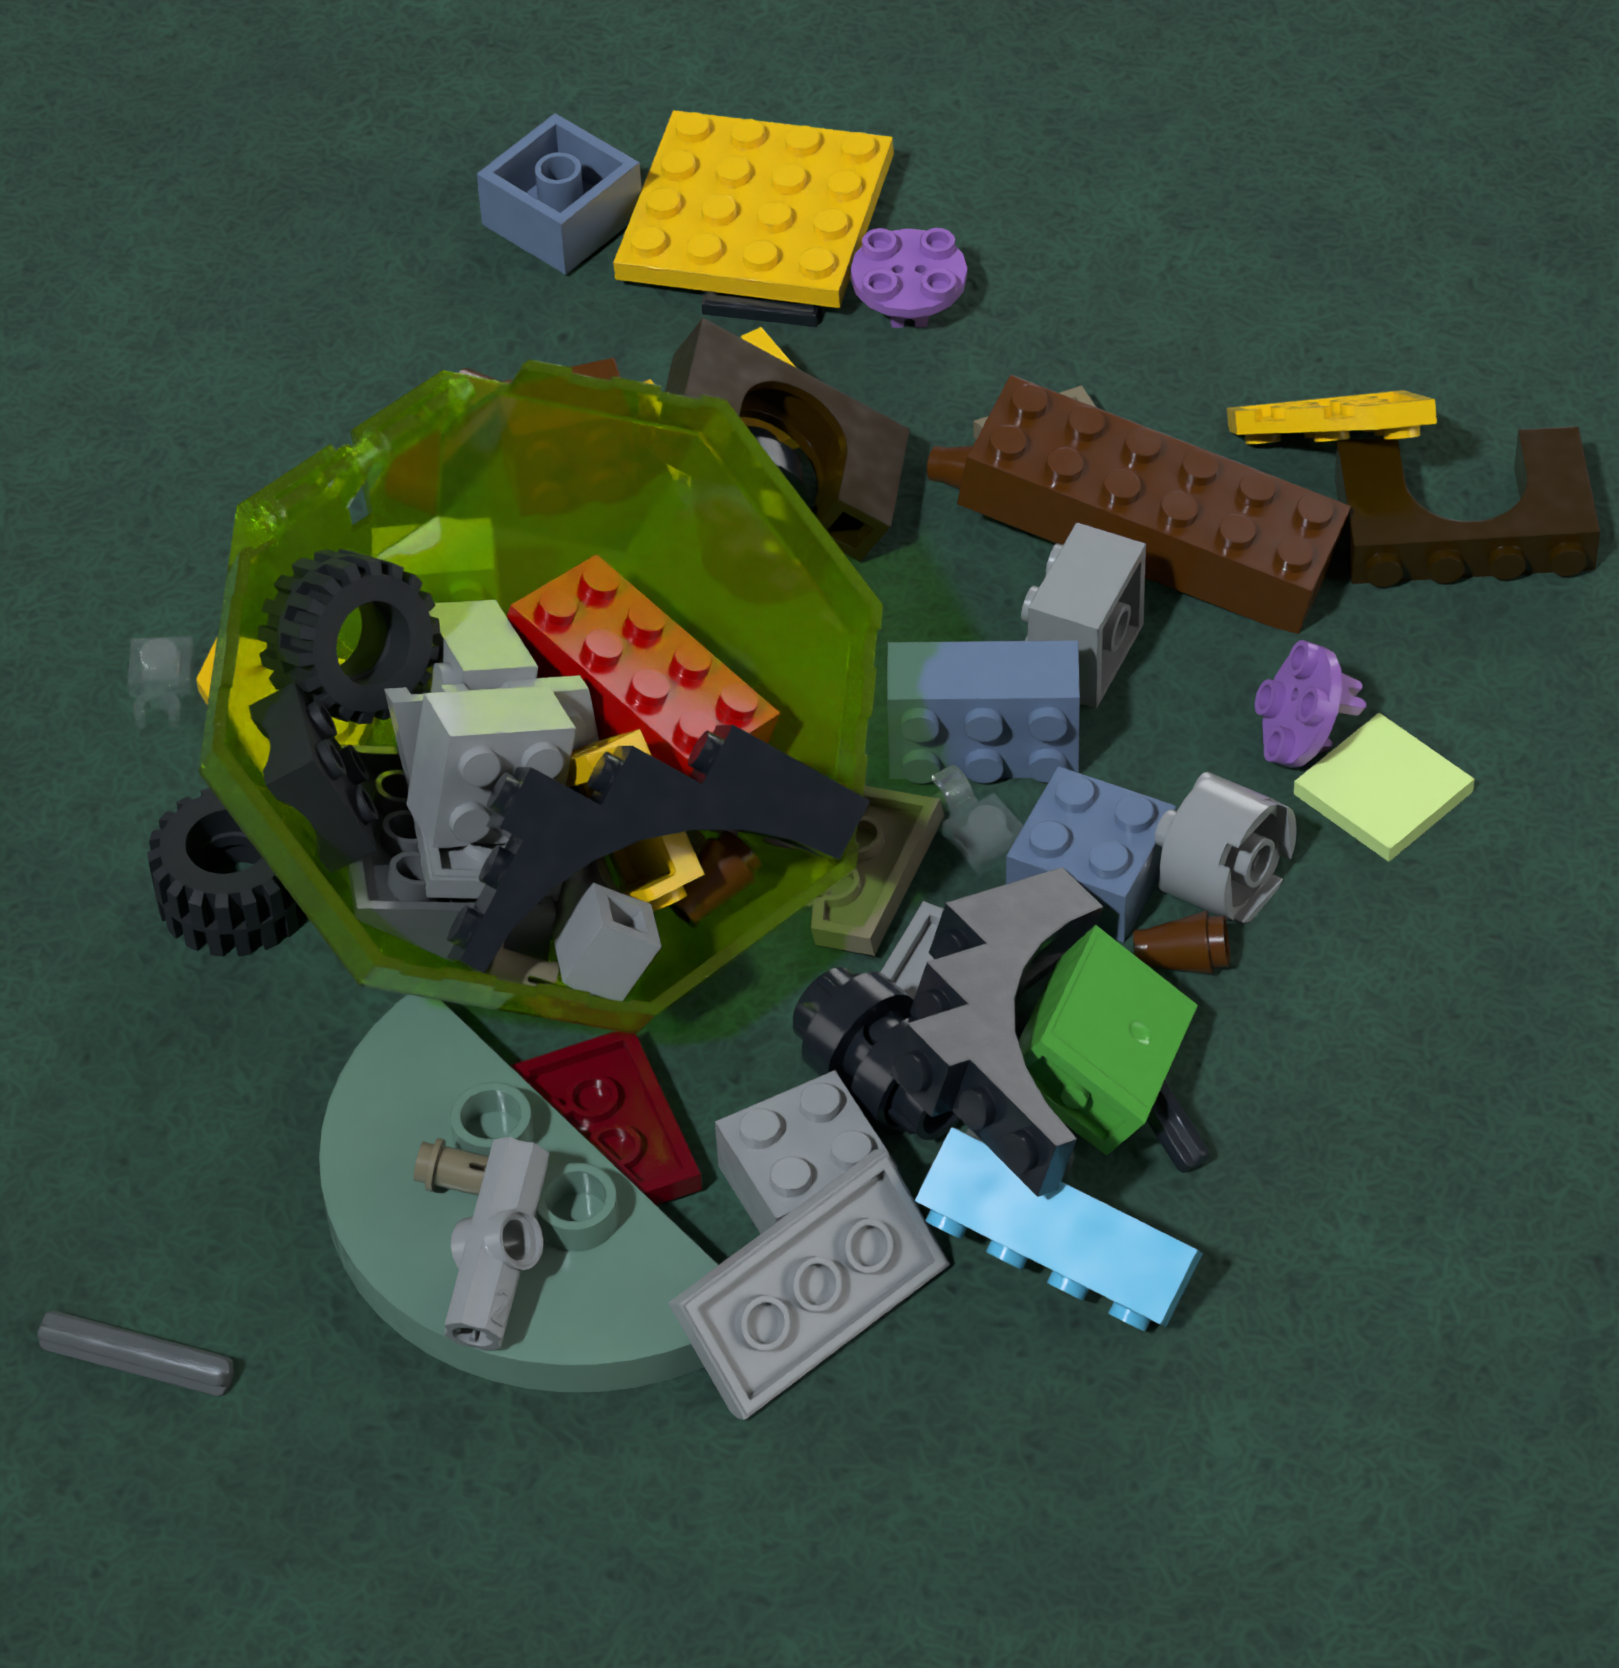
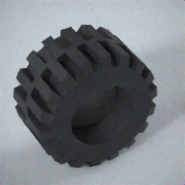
(307, 622)
(212, 906)

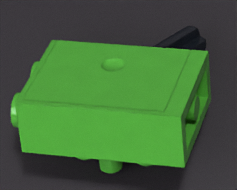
(1105, 1048)

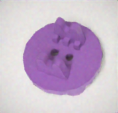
(908, 273)
(1304, 703)

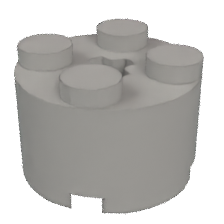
(1224, 848)

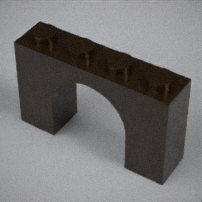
(849, 444)
(1399, 540)

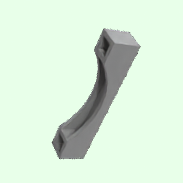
(602, 934)

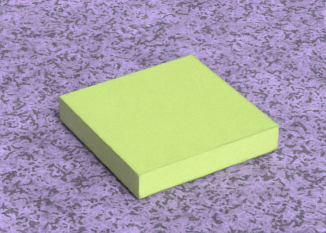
(1383, 786)

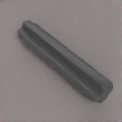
(136, 1353)

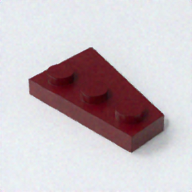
(620, 1108)

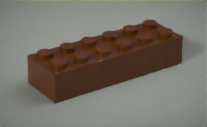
(1203, 517)

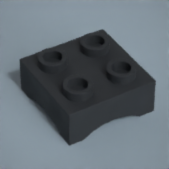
(316, 775)

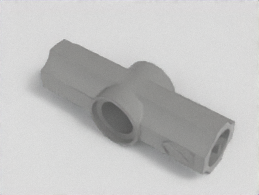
(496, 1244)

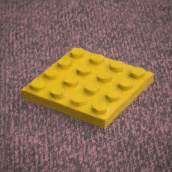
(754, 208)

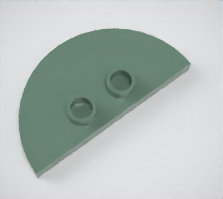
(609, 1259)

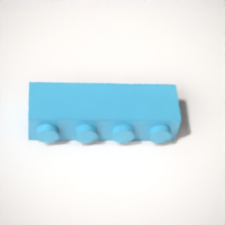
(1062, 1230)

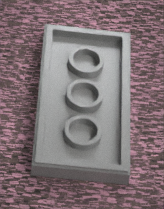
(809, 1284)

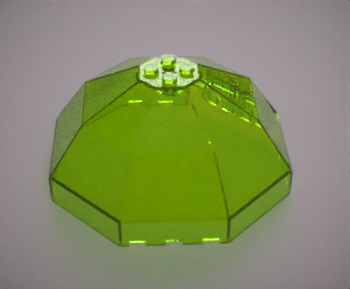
(490, 499)

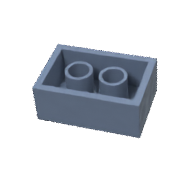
(983, 709)

